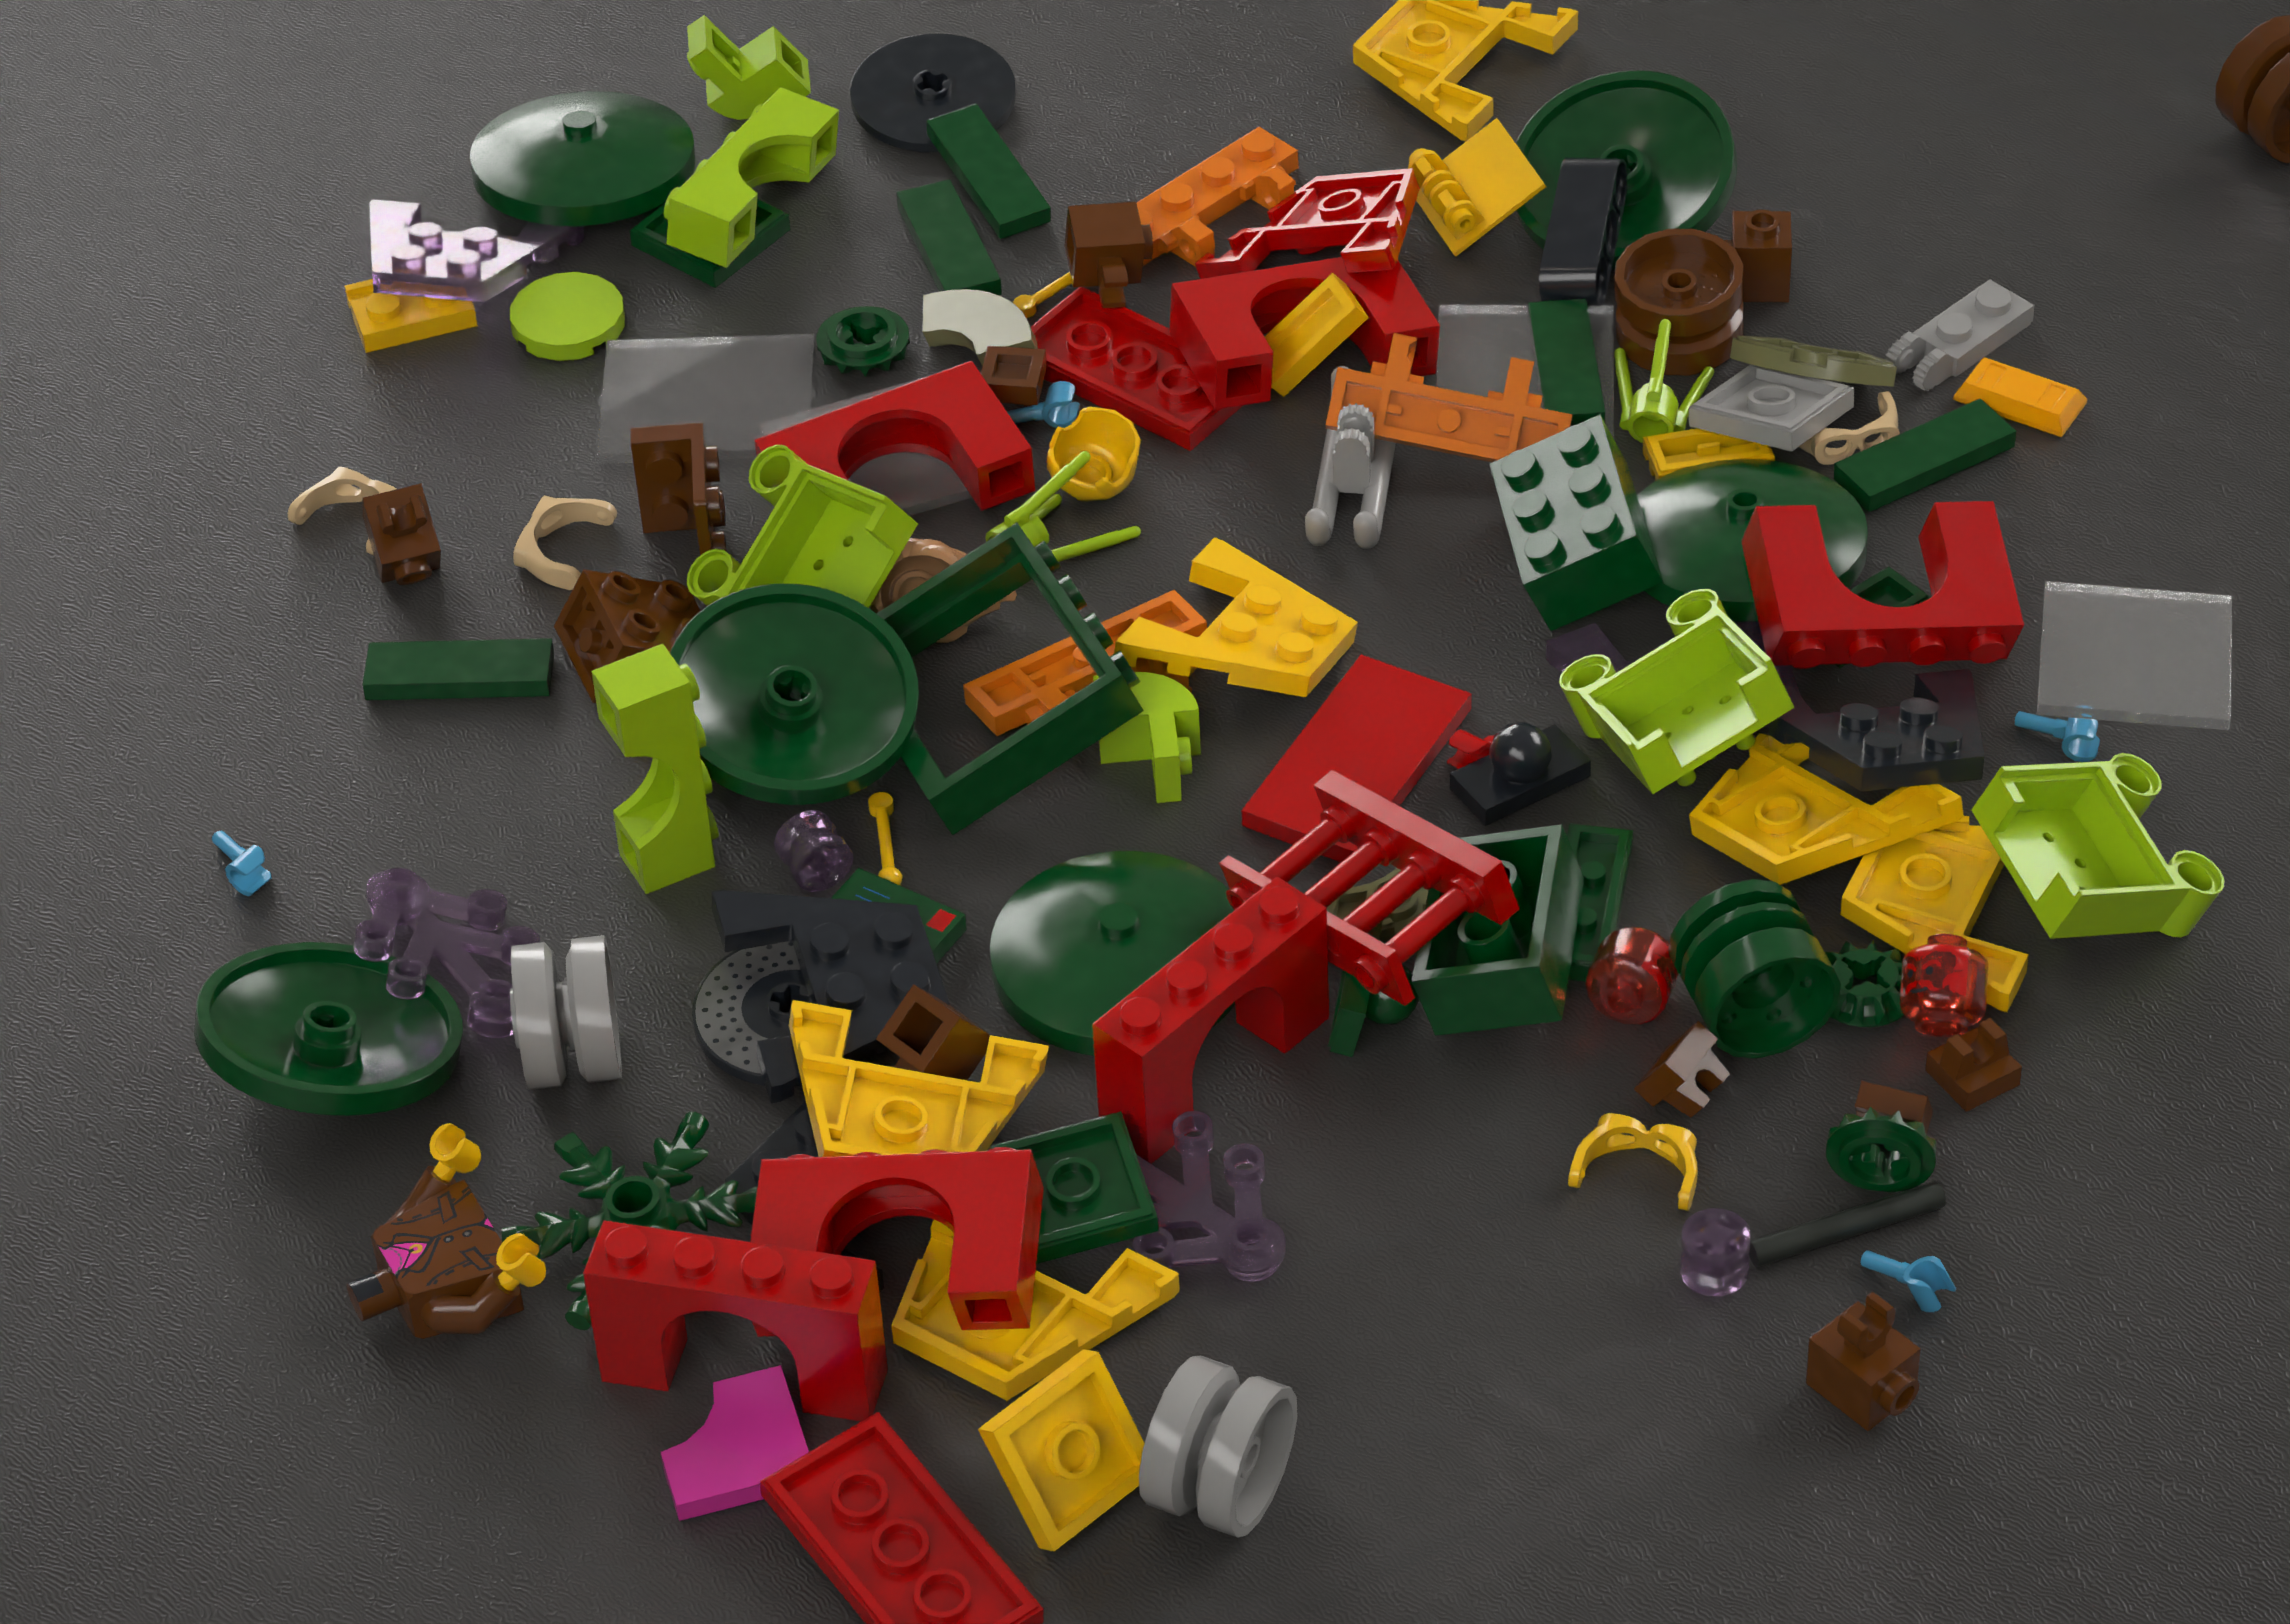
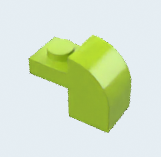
(748, 75)
(1163, 732)

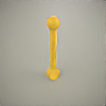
(1028, 303)
(881, 807)

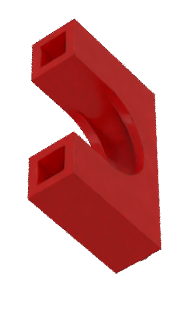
(1224, 320)
(940, 416)
(1817, 620)
(1260, 956)
(982, 1196)
(813, 1301)

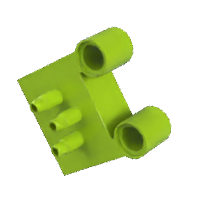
(817, 535)
(1680, 699)
(2084, 854)

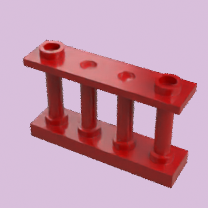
(1385, 836)

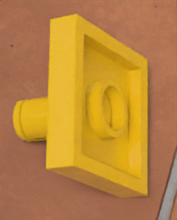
(1066, 1449)

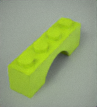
(779, 142)
(650, 713)

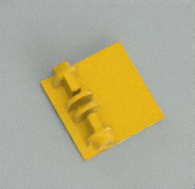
(1474, 185)

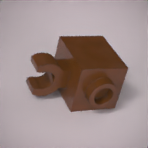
(1107, 248)
(1765, 250)
(402, 535)
(933, 1037)
(1864, 1363)

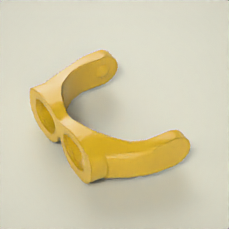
(1609, 1138)

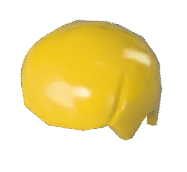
(1112, 448)

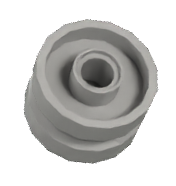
(567, 1012)
(1218, 1446)

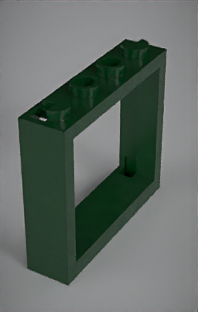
(1054, 737)

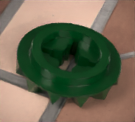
(866, 324)
(1868, 1003)
(1862, 1164)

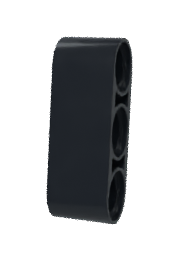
(1583, 230)

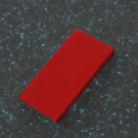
(1126, 367)
(1373, 729)
(893, 1534)

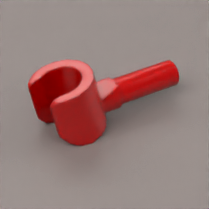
(1469, 748)

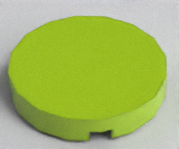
(567, 315)

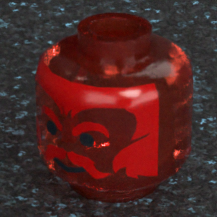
(1636, 971)
(1944, 986)

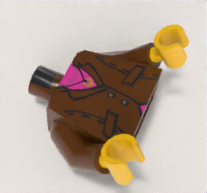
(443, 1255)

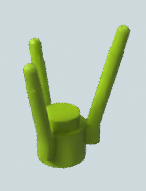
(1654, 406)
(1043, 502)

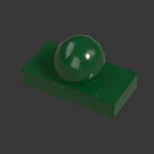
(1356, 1002)

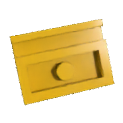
(402, 319)

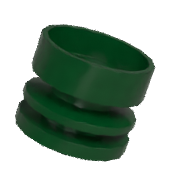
(1754, 968)

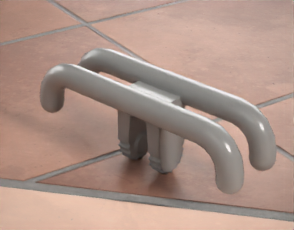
(1351, 464)

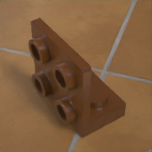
(675, 482)
(619, 617)

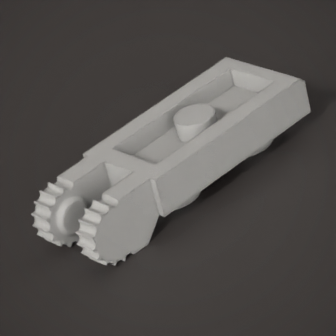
(1961, 335)

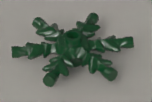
(633, 1199)

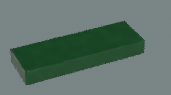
(988, 171)
(947, 238)
(1566, 358)
(1924, 455)
(458, 669)
(1604, 863)

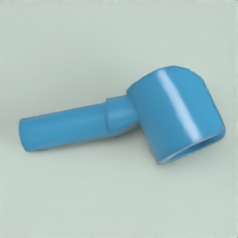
(1055, 410)
(2077, 733)
(245, 869)
(1921, 1276)

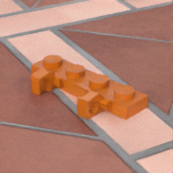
(1244, 170)
(1444, 418)
(1053, 674)

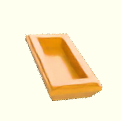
(2022, 396)

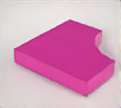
(742, 1442)

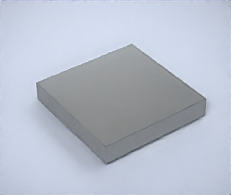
(1771, 407)

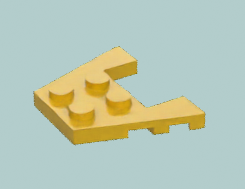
(1431, 44)
(1265, 638)
(1797, 823)
(1934, 888)
(902, 1110)
(1060, 1321)

